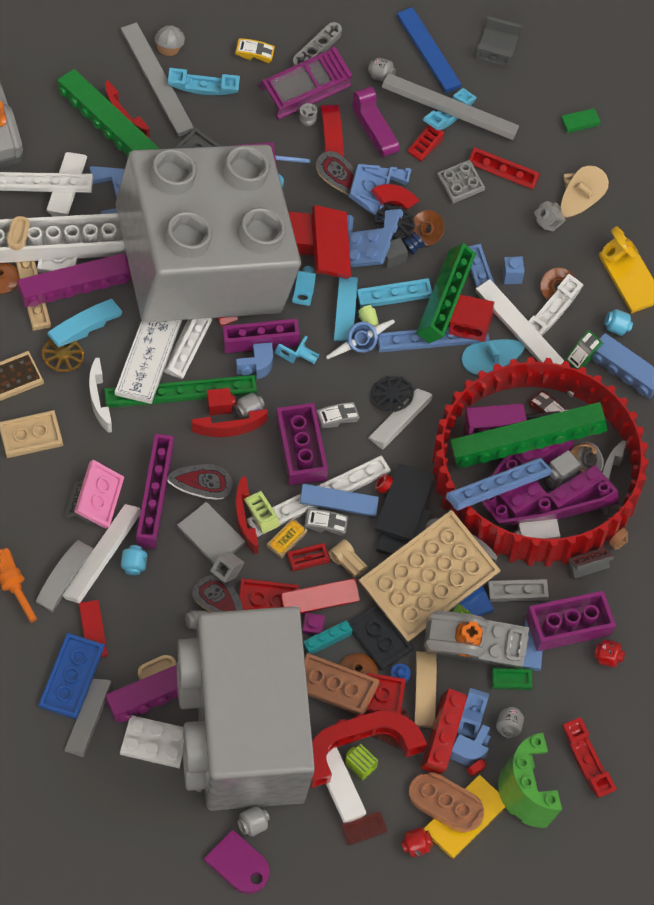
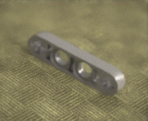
(315, 45)

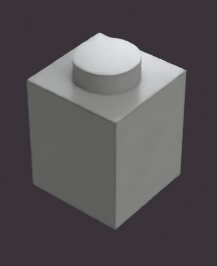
(227, 566)

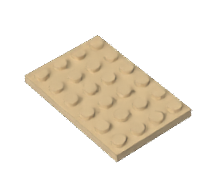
(429, 575)

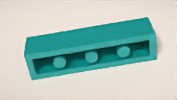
(327, 638)

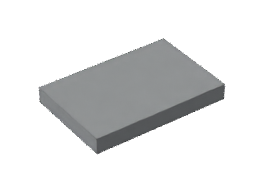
(210, 533)

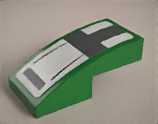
(583, 350)

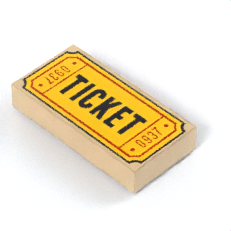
(287, 538)

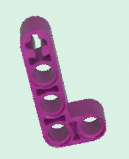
(373, 122)

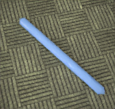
(293, 159)

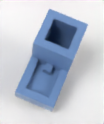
(260, 363)
(473, 713)
(468, 751)

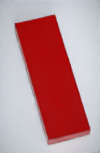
(92, 623)

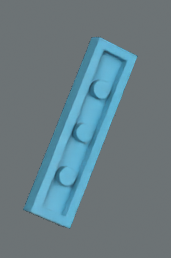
(394, 293)

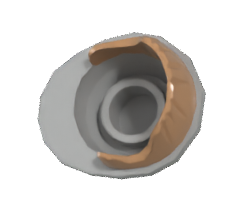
(169, 40)
(588, 455)

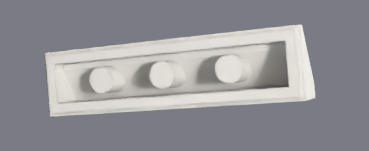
(61, 201)
(186, 346)
(399, 420)
(343, 790)

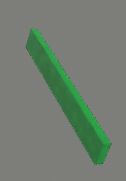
(187, 390)

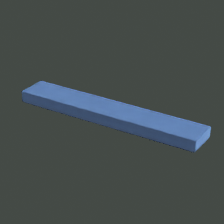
(411, 340)
(498, 484)

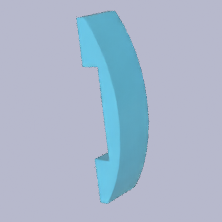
(203, 84)
(441, 120)
(345, 308)

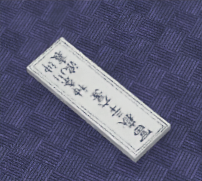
(147, 360)

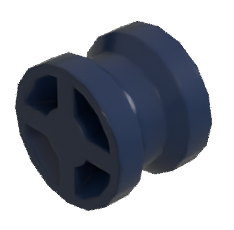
(413, 243)

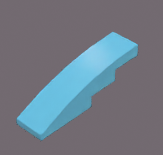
(84, 322)

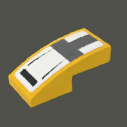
(251, 48)

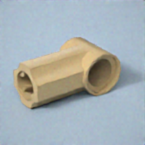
(344, 554)

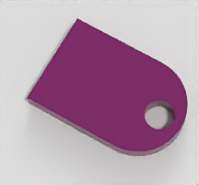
(237, 863)

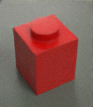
(220, 401)

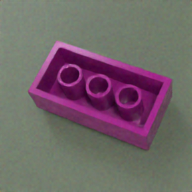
(301, 444)
(570, 621)

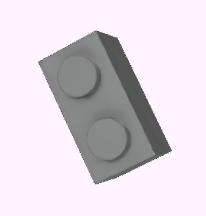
(563, 469)

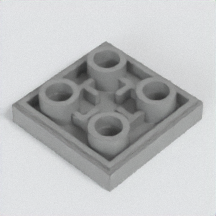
(461, 181)

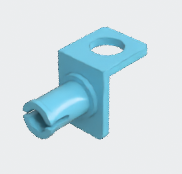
(304, 286)
(302, 351)

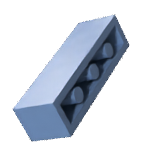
(625, 365)

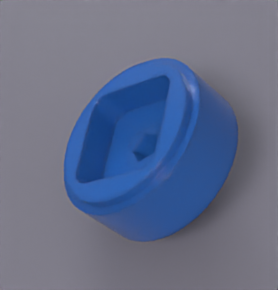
(401, 671)

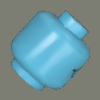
(618, 322)
(134, 560)

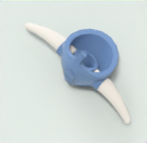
(361, 338)

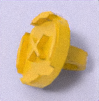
(621, 244)

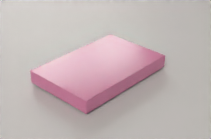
(99, 494)

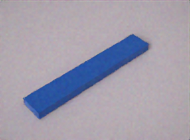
(429, 50)

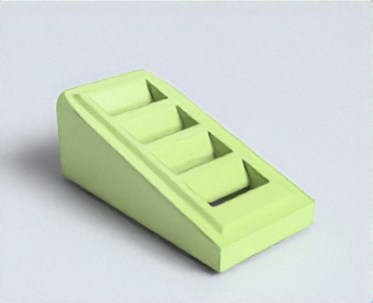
(266, 522)

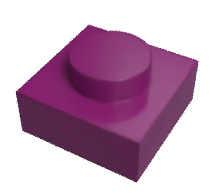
(313, 624)

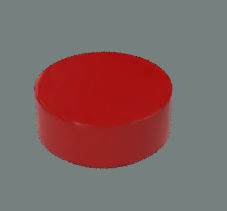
(383, 483)
(477, 767)

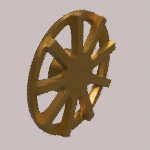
(62, 355)

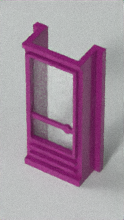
(307, 82)

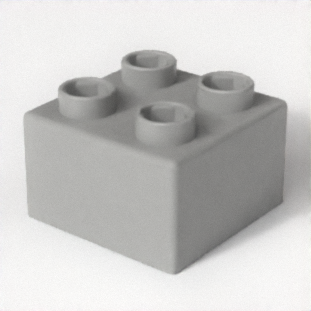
(206, 232)
(252, 709)

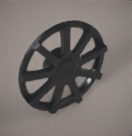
(400, 222)
(392, 393)

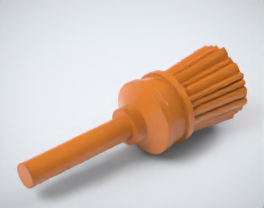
(12, 579)

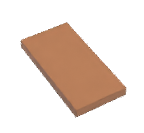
(339, 685)

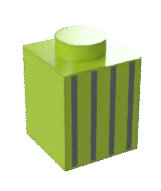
(361, 761)

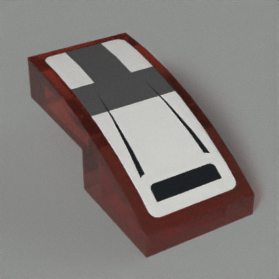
(545, 403)

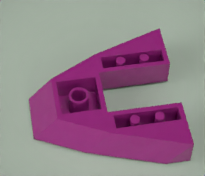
(531, 503)

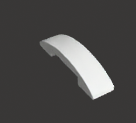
(556, 305)
(102, 414)

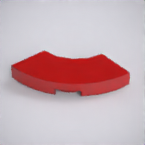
(395, 195)

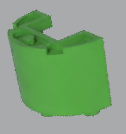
(519, 788)

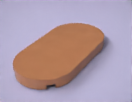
(446, 802)

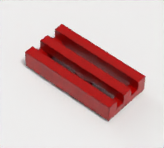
(293, 562)

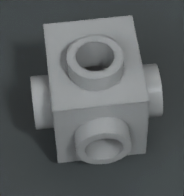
(549, 216)

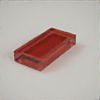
(364, 828)

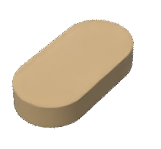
(18, 233)
(155, 666)

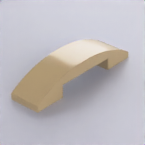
(425, 689)

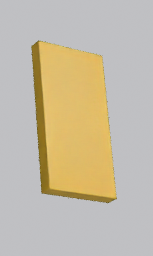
(631, 280)
(454, 842)

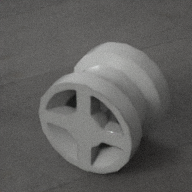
(305, 110)

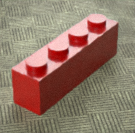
(444, 731)

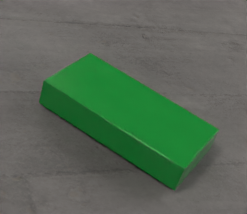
(580, 120)
(511, 679)

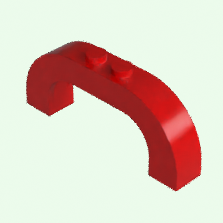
(361, 727)

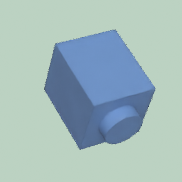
(513, 270)

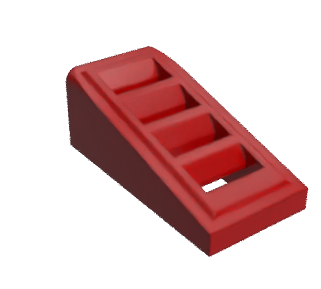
(431, 133)

